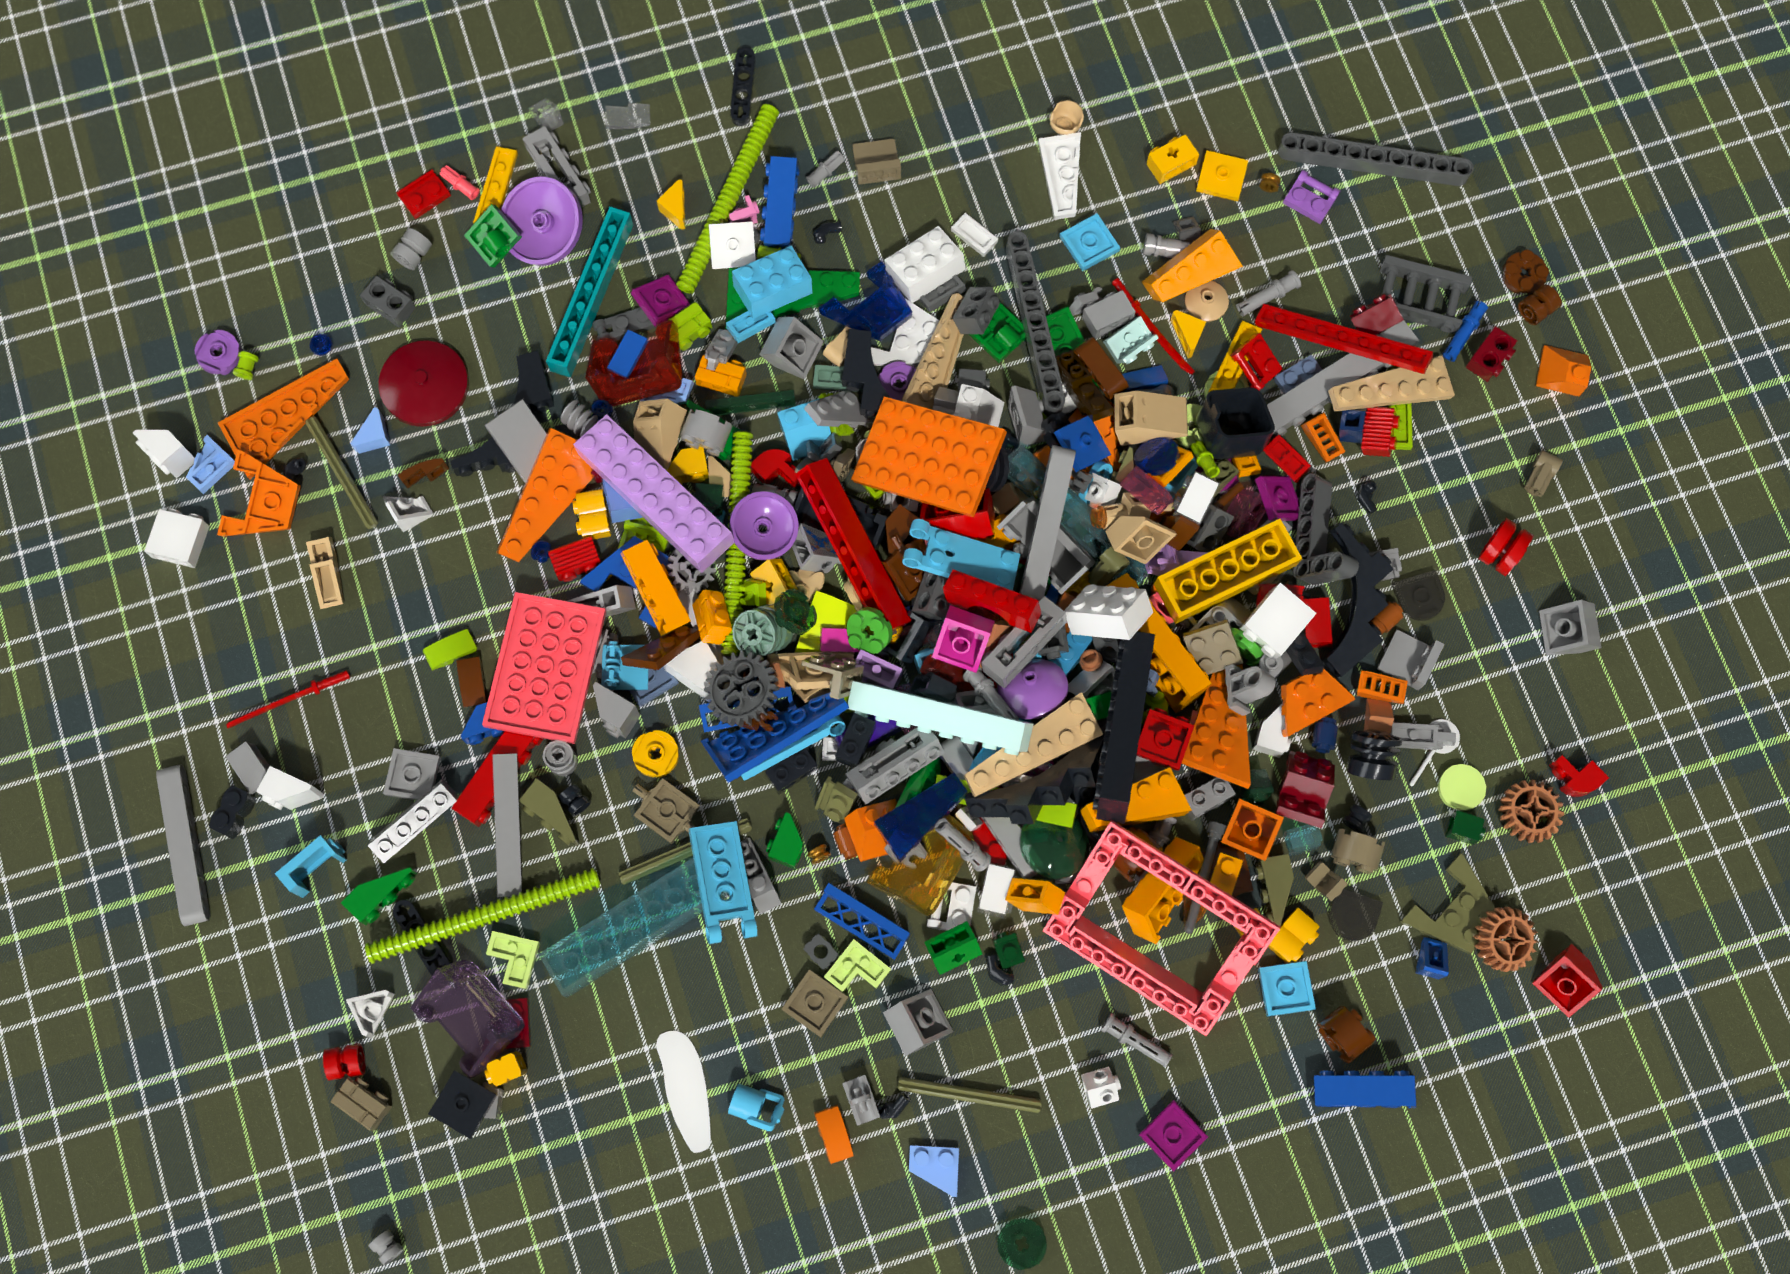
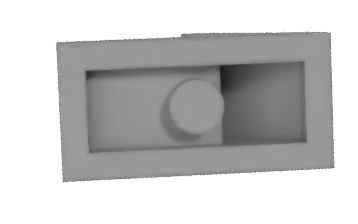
(945, 400)

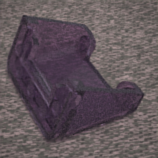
(470, 1012)

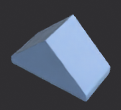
(371, 434)

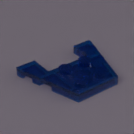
(878, 313)

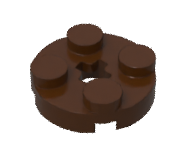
(1528, 261)

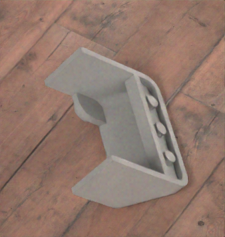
(1069, 557)
(1237, 615)

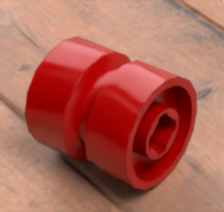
(342, 1062)

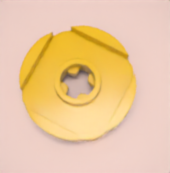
(651, 741)

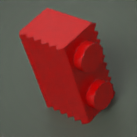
(1379, 431)
(574, 559)

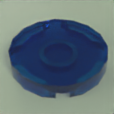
(1157, 456)

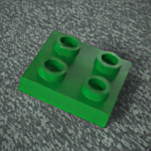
(493, 235)
(1001, 335)

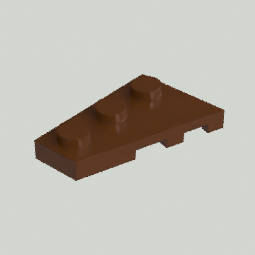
(662, 650)

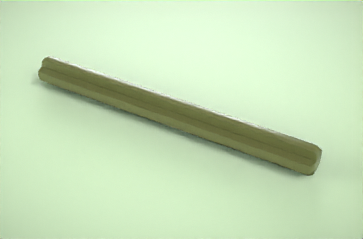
(341, 472)
(668, 858)
(969, 1095)

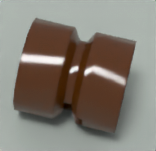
(1540, 304)

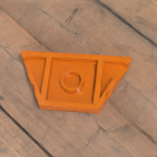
(1310, 699)

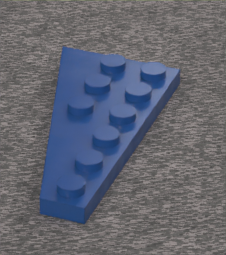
(748, 748)

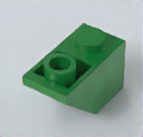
(787, 844)

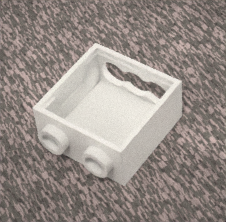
(177, 537)

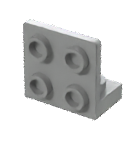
(1409, 659)

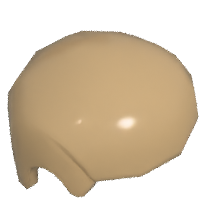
(1066, 117)

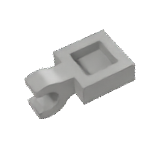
(1083, 299)

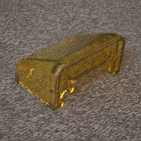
(928, 883)

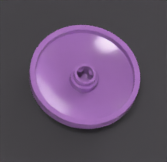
(546, 218)

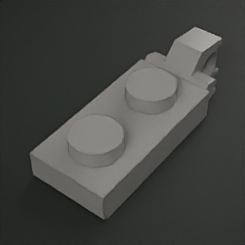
(720, 349)
(1422, 736)

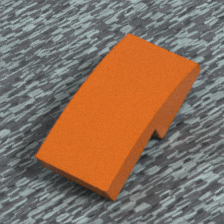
(833, 1134)

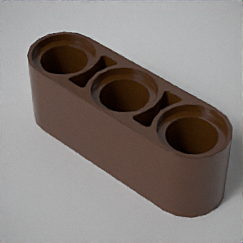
(1101, 367)

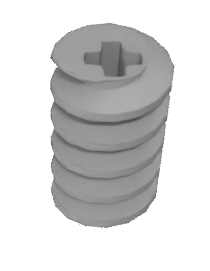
(576, 419)

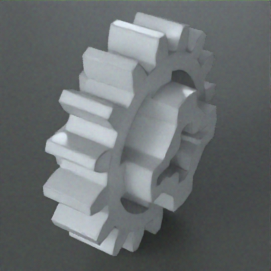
(689, 579)

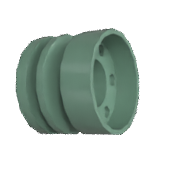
(759, 633)

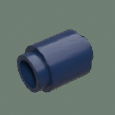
(1325, 735)

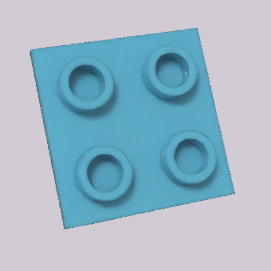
(616, 675)

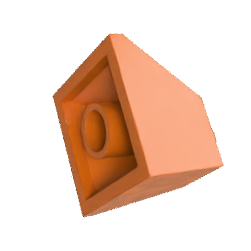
(1563, 371)

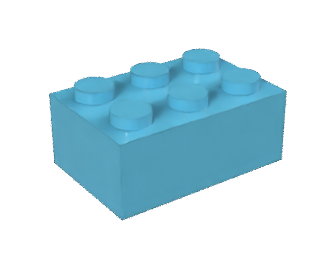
(772, 282)

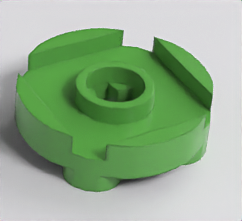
(860, 638)
(1248, 649)

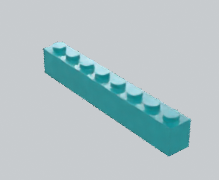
(589, 292)

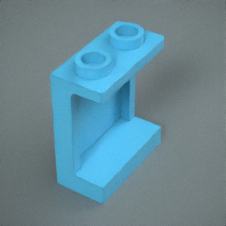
(306, 862)

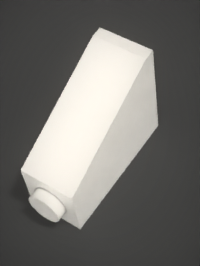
(693, 668)

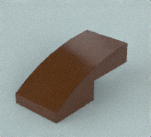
(431, 469)
(471, 681)

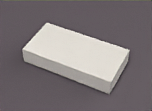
(974, 234)

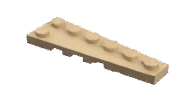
(938, 359)
(1394, 388)
(1050, 738)

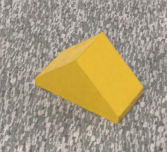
(673, 204)
(1188, 330)

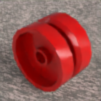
(1509, 549)

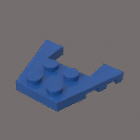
(616, 566)

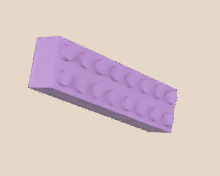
(654, 493)

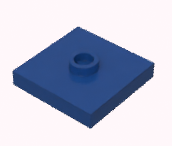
(1085, 440)

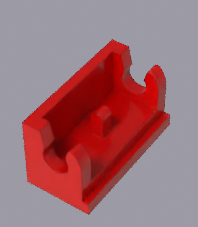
(1287, 458)
(1319, 628)

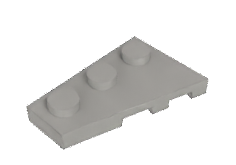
(838, 410)

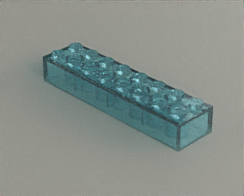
(625, 930)

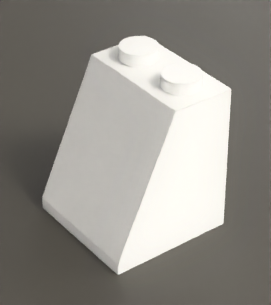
(1277, 621)

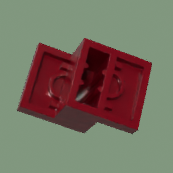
(1305, 789)

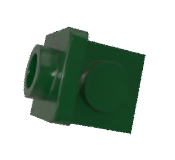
(1008, 950)

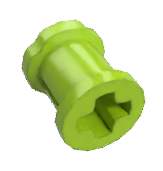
(245, 365)

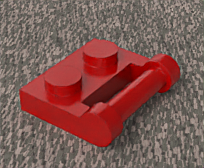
(1260, 358)

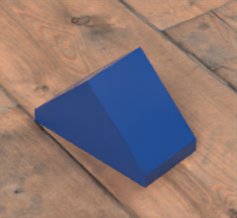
(1433, 959)

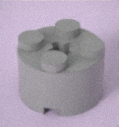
(705, 431)

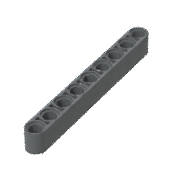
(1384, 155)
(1034, 314)

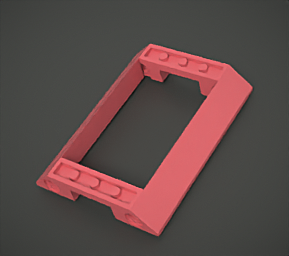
(1135, 969)

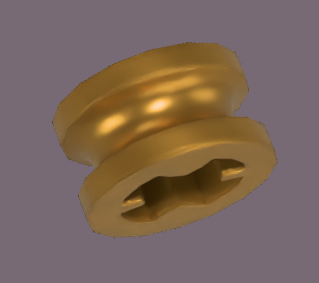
(1270, 182)
(819, 854)

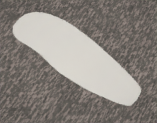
(685, 1088)

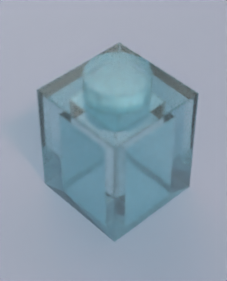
(1302, 839)

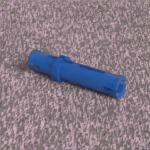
(1469, 324)

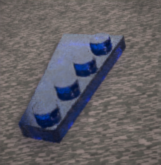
(916, 817)

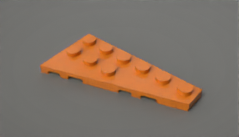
(1219, 737)

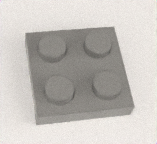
(411, 774)

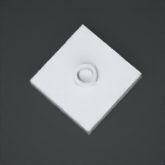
(731, 244)

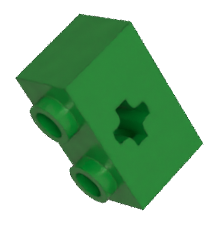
(953, 948)

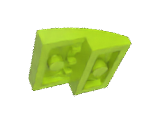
(645, 531)

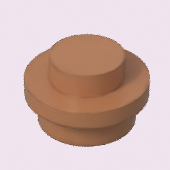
(1091, 660)

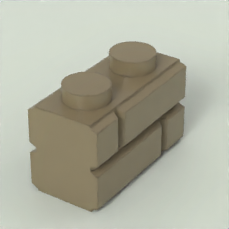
(361, 1103)

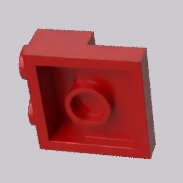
(1164, 738)

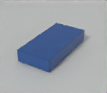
(627, 354)

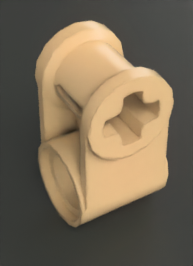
(836, 349)

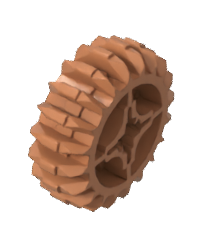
(1534, 793)
(1502, 924)

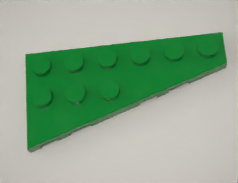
(824, 287)

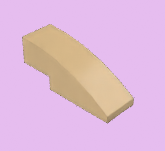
(325, 572)

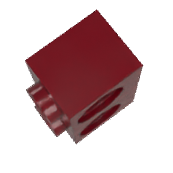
(1491, 354)

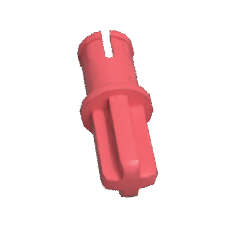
(459, 182)

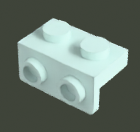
(1130, 341)

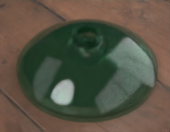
(1050, 856)

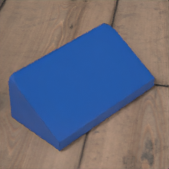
(1146, 378)

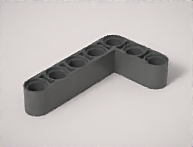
(1312, 536)

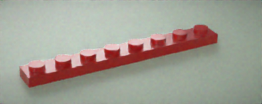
(1344, 338)

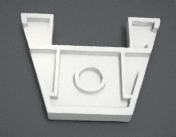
(909, 341)

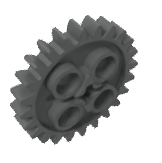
(732, 672)

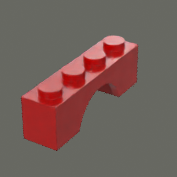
(1012, 606)

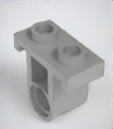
(1246, 687)

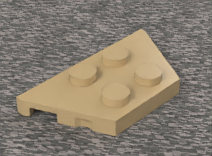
(801, 676)

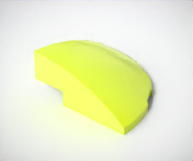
(830, 614)

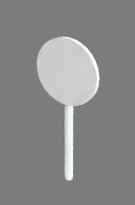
(1447, 727)

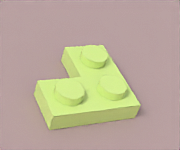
(521, 957)
(856, 961)

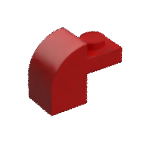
(772, 464)
(1577, 782)

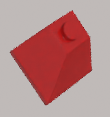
(1569, 981)

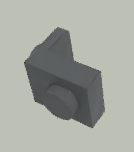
(828, 449)
(1056, 645)

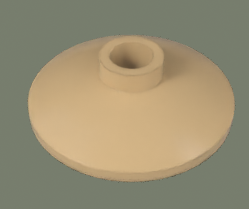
(1207, 309)

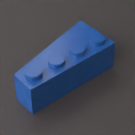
(780, 202)
(1365, 1090)

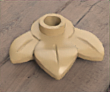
(808, 582)

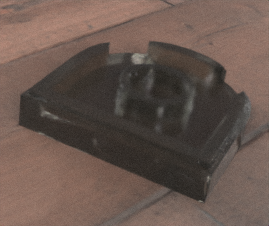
(1420, 595)
(1354, 915)

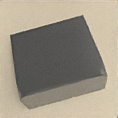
(1187, 229)

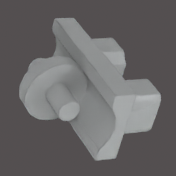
(861, 1100)

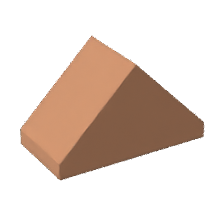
(1378, 715)

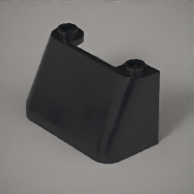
(870, 515)

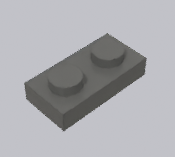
(942, 293)

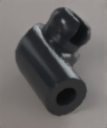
(824, 229)
(294, 468)
(1365, 494)
(997, 974)
(893, 1109)

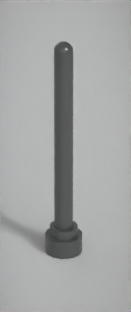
(1215, 833)

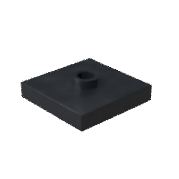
(462, 1104)

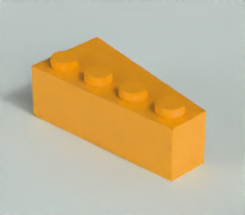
(1194, 266)
(655, 588)
(1150, 800)
(1153, 899)

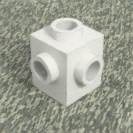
(1101, 1087)

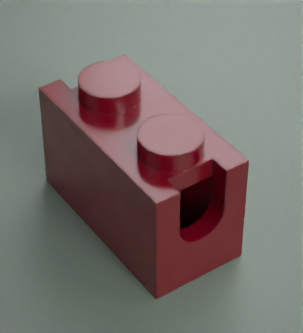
(1377, 316)

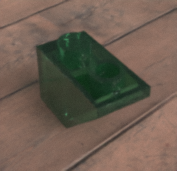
(711, 497)
(1260, 788)

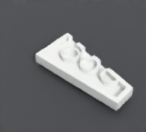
(1060, 166)

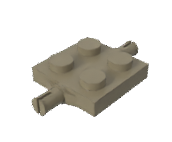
(666, 810)

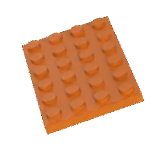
(929, 456)

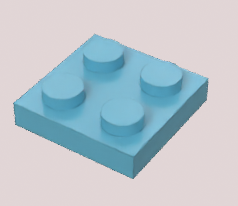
(1089, 242)
(1286, 988)

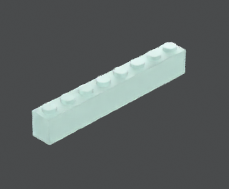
(940, 716)

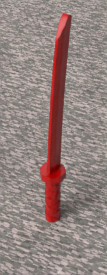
(1161, 340)
(316, 687)

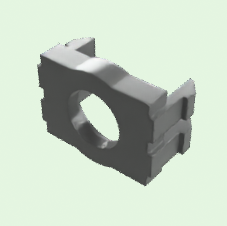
(1076, 484)
(825, 962)

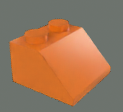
(1252, 830)
(864, 834)

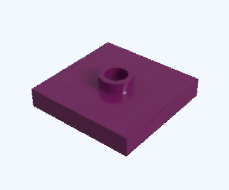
(660, 299)
(1278, 497)
(1173, 1136)

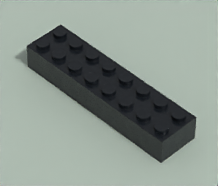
(1123, 728)

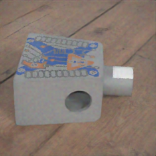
(814, 550)

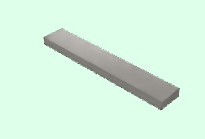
(506, 824)

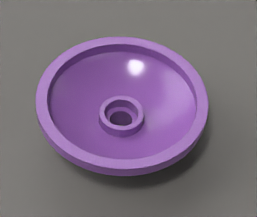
(773, 513)
(1038, 696)

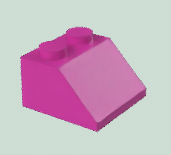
(963, 639)

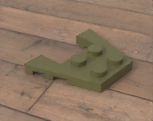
(1461, 916)

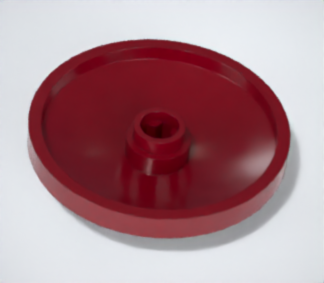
(423, 383)

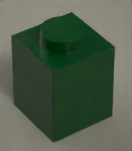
(1465, 828)

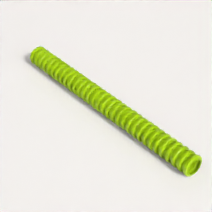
(729, 196)
(735, 557)
(481, 915)

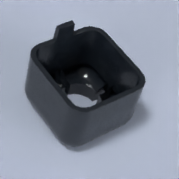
(1238, 409)

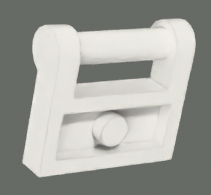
(959, 909)

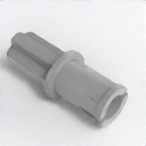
(825, 169)

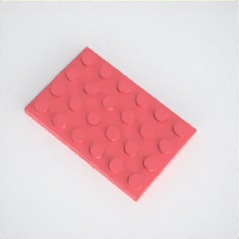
(544, 668)

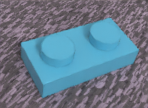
(745, 326)

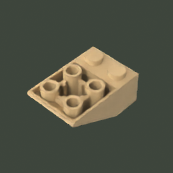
(1149, 416)
(658, 428)

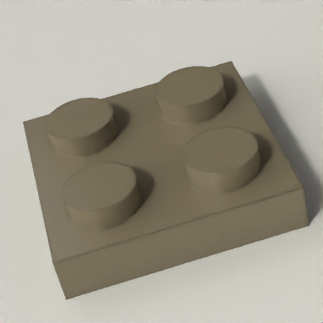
(1213, 647)
(815, 1003)

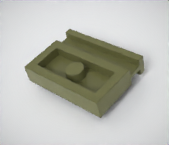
(836, 800)

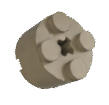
(1358, 851)

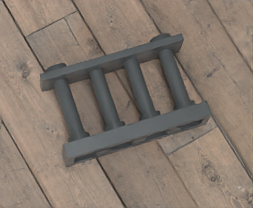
(1435, 278)

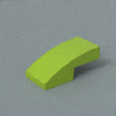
(449, 648)

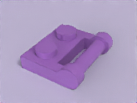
(1308, 202)

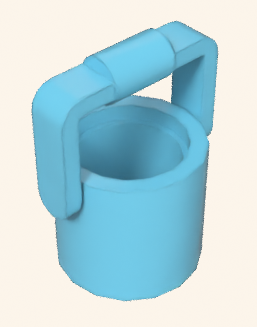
(748, 1104)

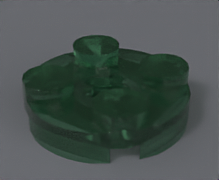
(799, 621)
(1035, 1239)

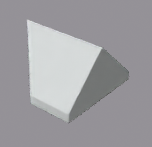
(408, 511)
(369, 1010)

